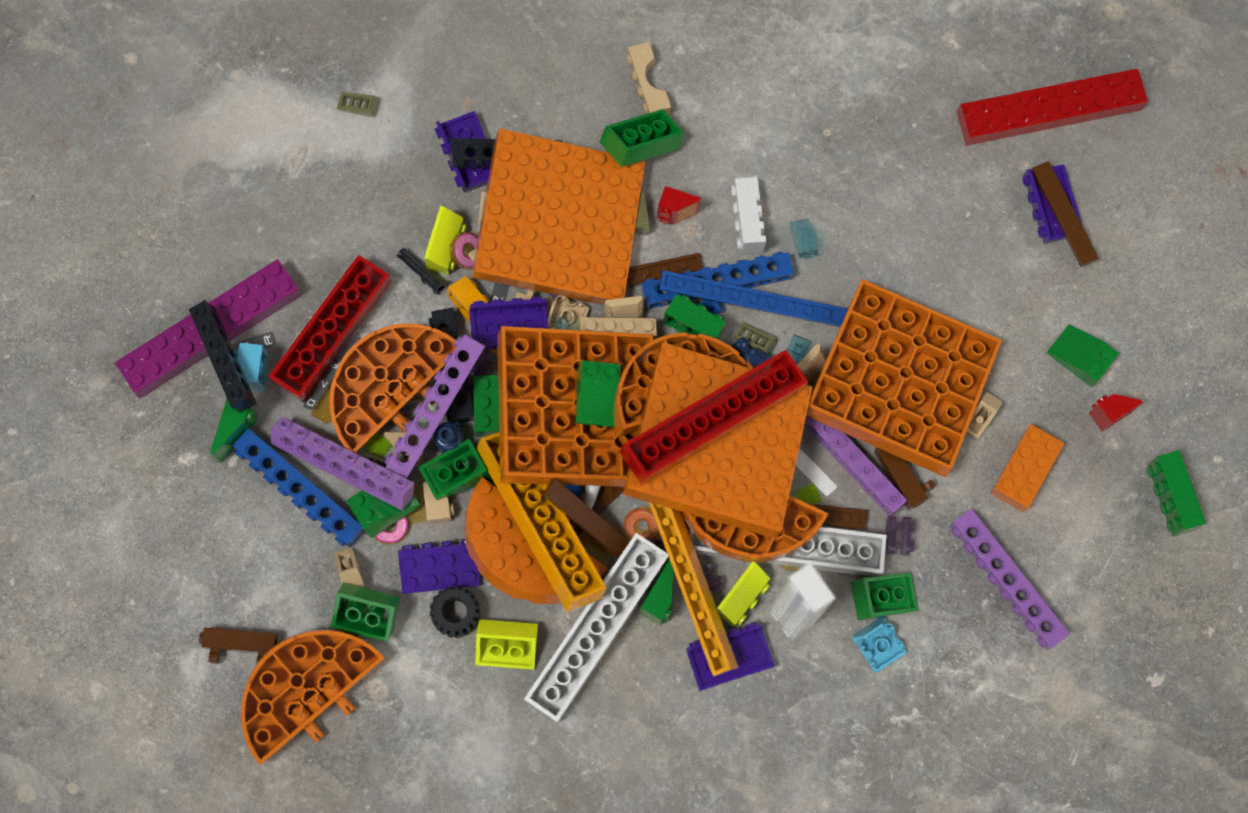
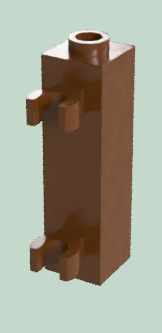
(903, 479)
(236, 641)

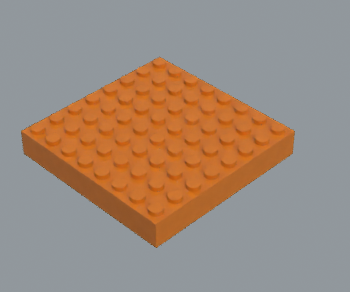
(557, 218)
(903, 378)
(540, 406)
(737, 478)

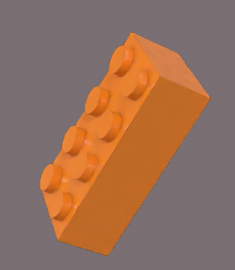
(1027, 468)

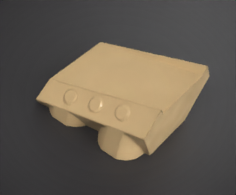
(624, 307)
(569, 310)
(812, 365)

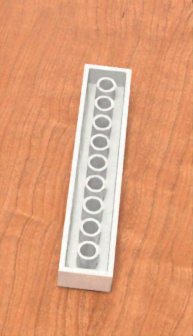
(828, 551)
(801, 602)
(597, 628)

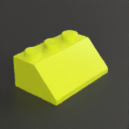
(444, 229)
(743, 595)
(506, 644)

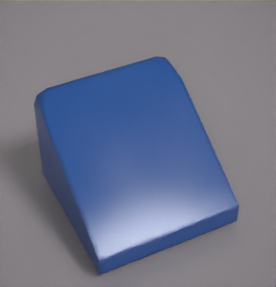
(713, 307)

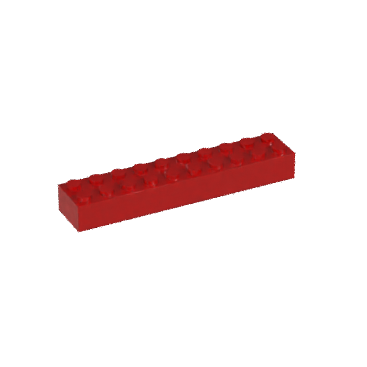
(1051, 107)
(712, 417)

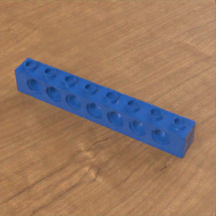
(779, 259)
(250, 441)

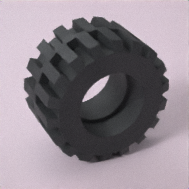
(443, 599)

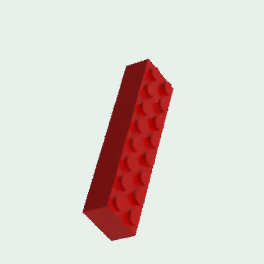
(330, 328)

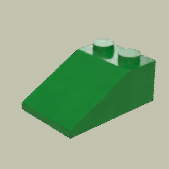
(1082, 354)
(596, 393)
(230, 428)
(454, 471)
(376, 514)
(884, 596)
(659, 599)

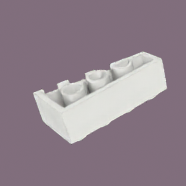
(749, 214)

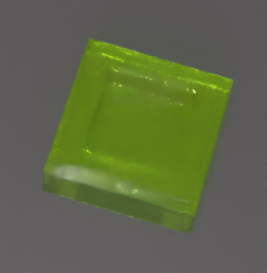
(378, 445)
(809, 494)

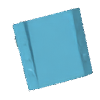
(879, 644)

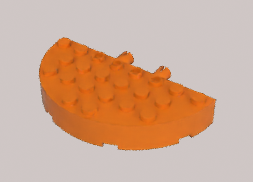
(638, 372)
(382, 377)
(798, 528)
(503, 551)
(298, 683)

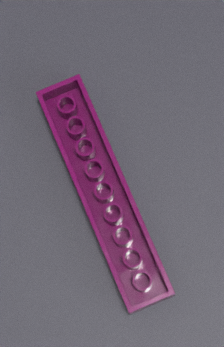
(181, 343)

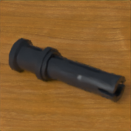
(427, 276)

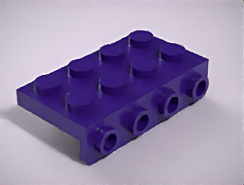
(464, 127)
(1047, 225)
(489, 317)
(436, 567)
(748, 649)

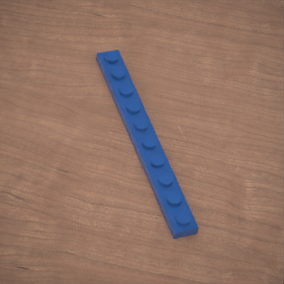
(752, 299)

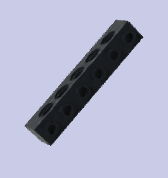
(477, 147)
(222, 356)
(465, 412)

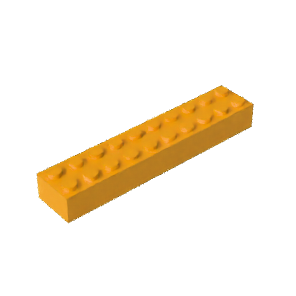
(547, 534)

